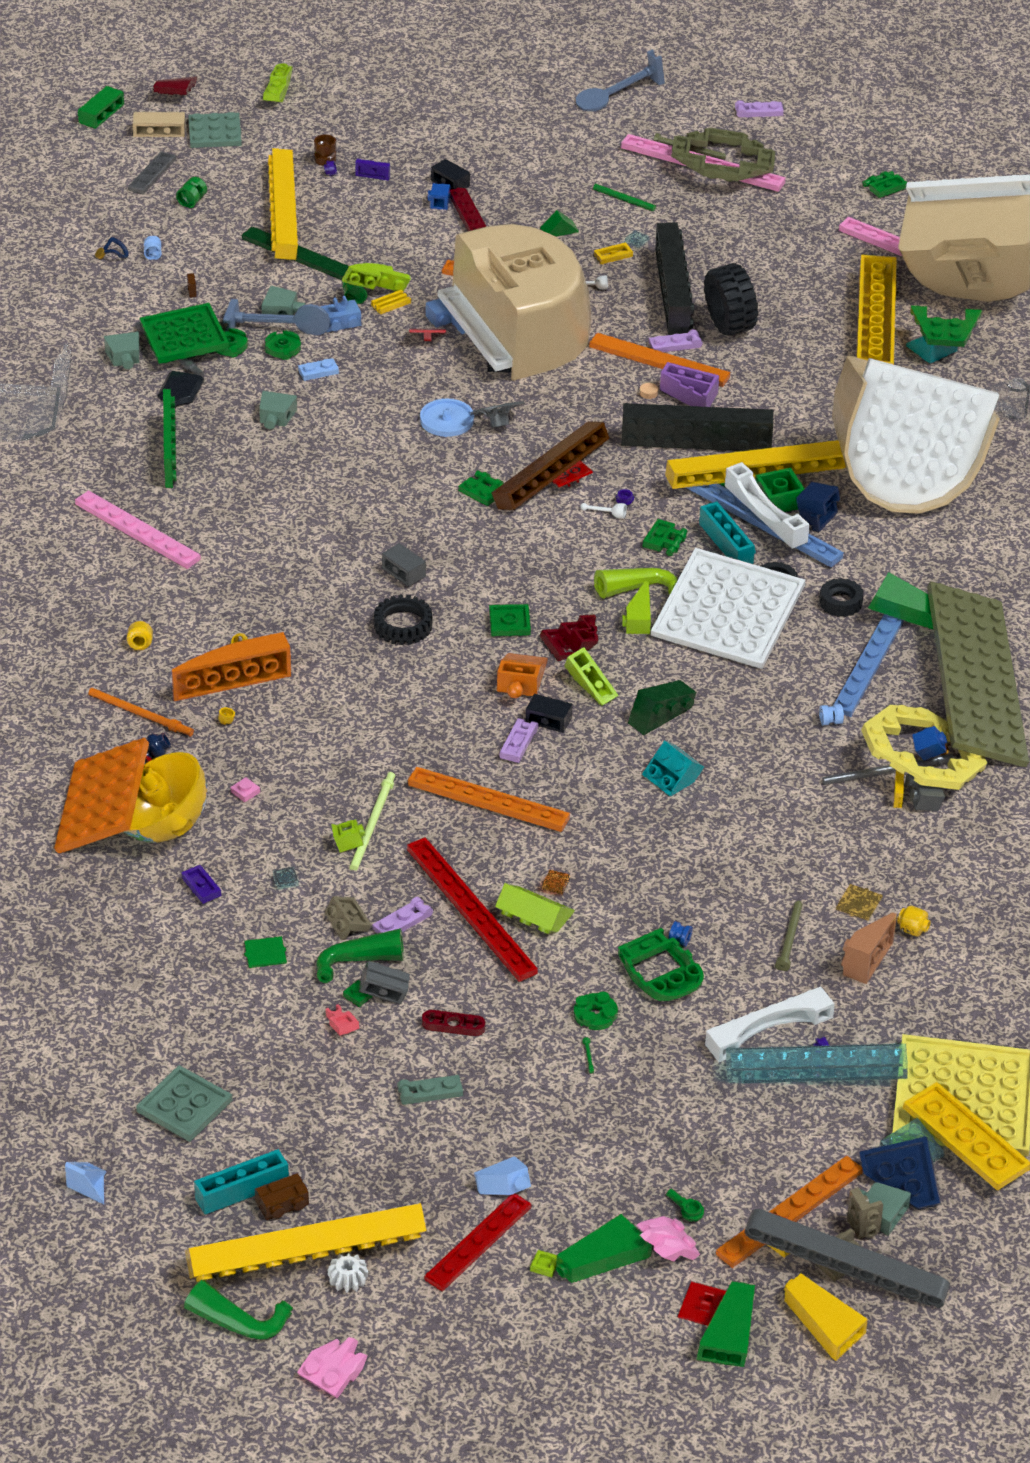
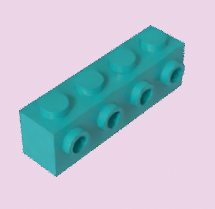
(726, 533)
(239, 1181)

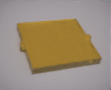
(859, 902)

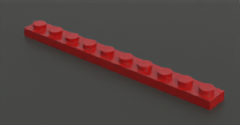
(472, 909)

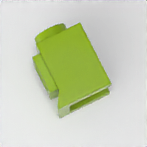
(348, 835)

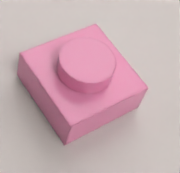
(245, 789)

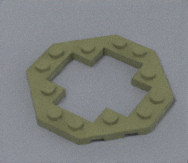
(746, 170)

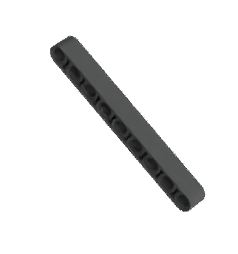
(847, 1258)

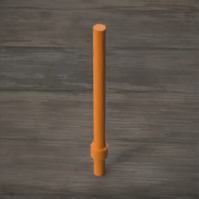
(173, 724)

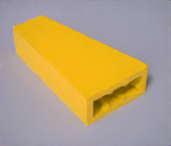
(825, 1316)

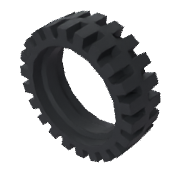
(406, 634)

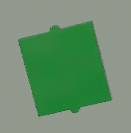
(265, 952)

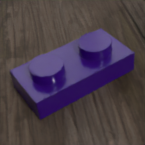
(372, 169)
(201, 884)

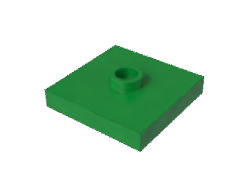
(509, 620)

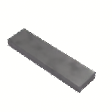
(152, 173)

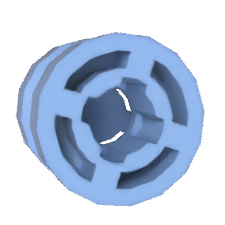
(152, 247)
(831, 714)

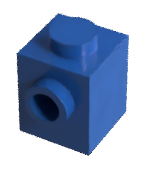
(439, 196)
(929, 743)

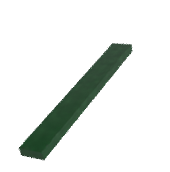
(304, 255)

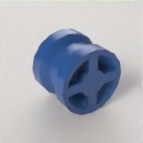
(681, 933)

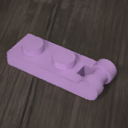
(758, 109)
(676, 342)
(518, 740)
(404, 917)

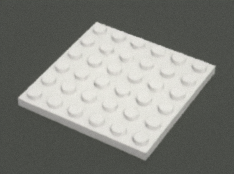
(728, 608)

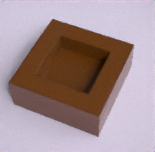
(191, 285)

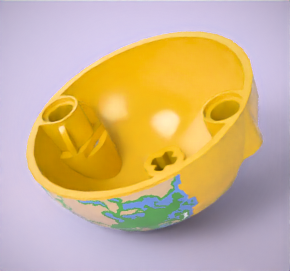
(177, 799)

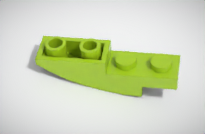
(278, 83)
(372, 275)

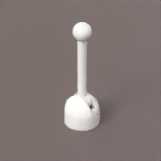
(601, 282)
(619, 510)

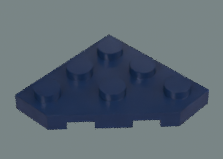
(904, 1167)

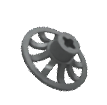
(498, 419)

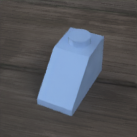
(503, 1178)

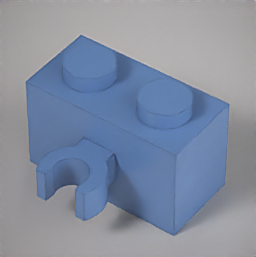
(343, 314)

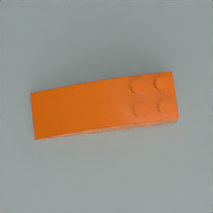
(233, 667)

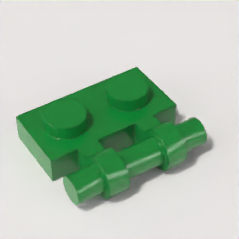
(885, 183)
(478, 490)
(659, 537)

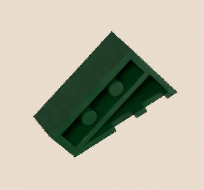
(660, 704)

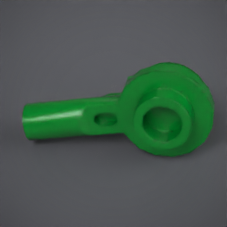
(691, 1209)

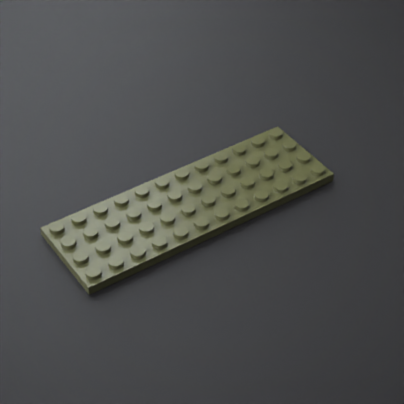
(977, 675)

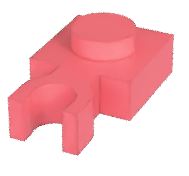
(342, 1021)

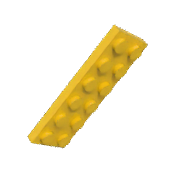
(967, 1136)

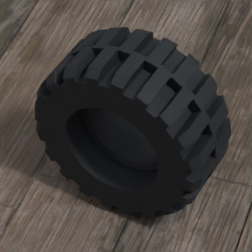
(731, 299)

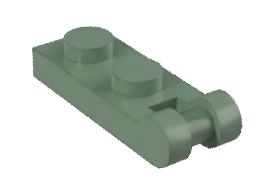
(430, 1089)

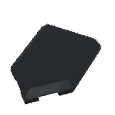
(183, 387)

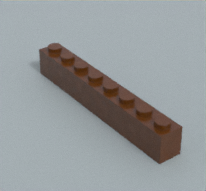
(550, 465)

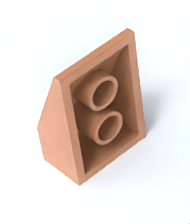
(868, 948)

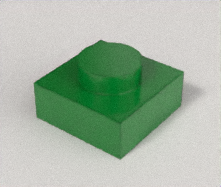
(353, 995)

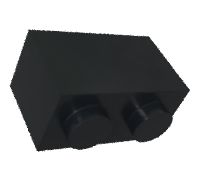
(449, 173)
(549, 713)

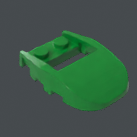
(669, 985)

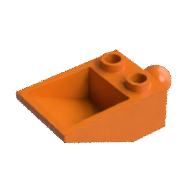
(520, 674)

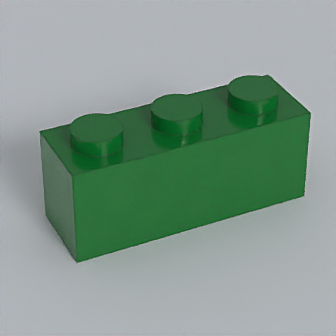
(101, 107)

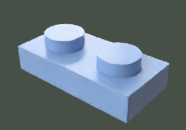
(318, 369)

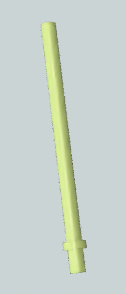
(386, 785)

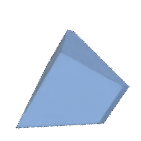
(86, 1179)

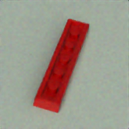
(477, 1242)

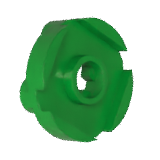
(237, 343)
(283, 345)
(601, 1001)

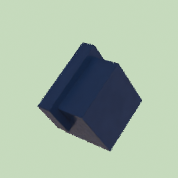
(818, 504)

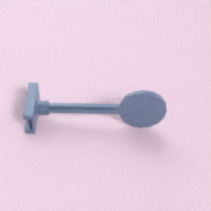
(596, 99)
(308, 318)

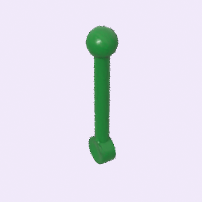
(586, 1041)

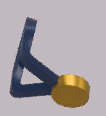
(100, 253)

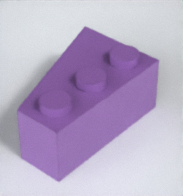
(689, 385)

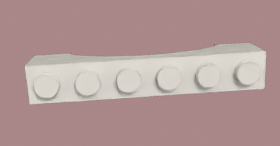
(789, 528)
(810, 1006)

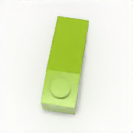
(638, 612)
(590, 677)

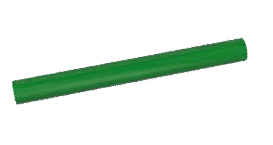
(624, 197)

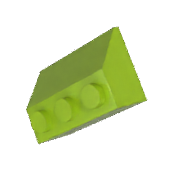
(533, 908)

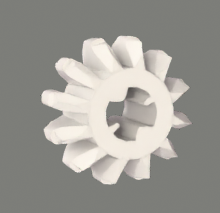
(347, 1272)

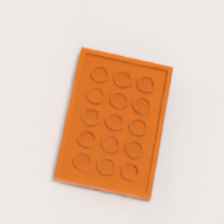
(102, 795)

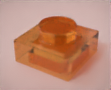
(556, 881)

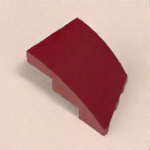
(175, 86)
(571, 636)

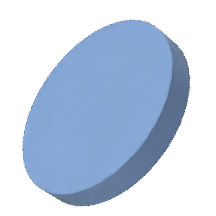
(446, 417)

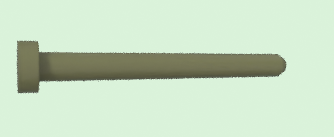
(719, 155)
(783, 962)

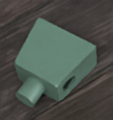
(280, 302)
(123, 349)
(277, 409)
(894, 1204)

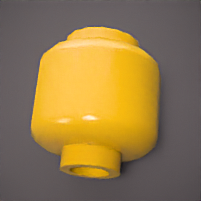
(139, 635)
(913, 920)

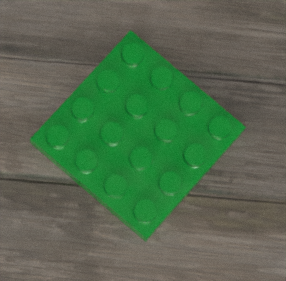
(184, 333)

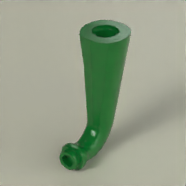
(378, 946)
(216, 1308)

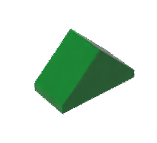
(559, 225)

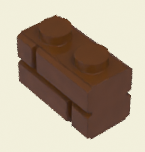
(282, 1196)

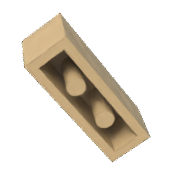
(159, 124)

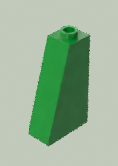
(902, 601)
(603, 1250)
(729, 1330)

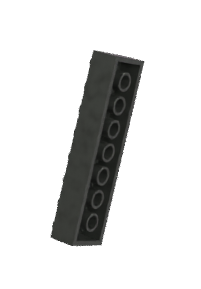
(674, 278)
(696, 427)

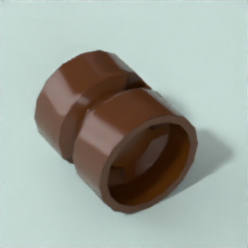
(324, 149)

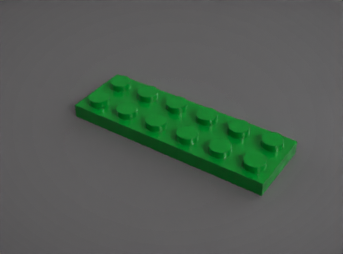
(169, 429)

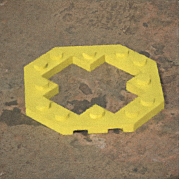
(888, 722)

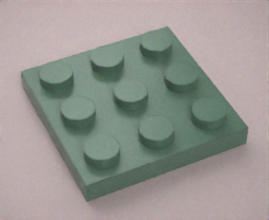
(214, 130)
(184, 1103)

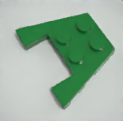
(945, 331)

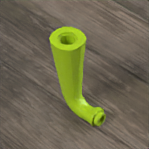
(620, 580)

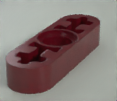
(438, 1026)

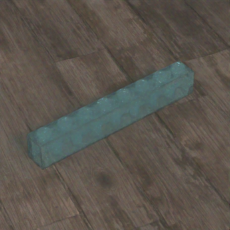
(817, 1063)

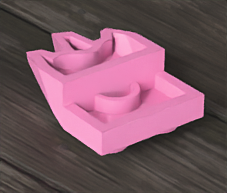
(668, 1238)
(333, 1366)

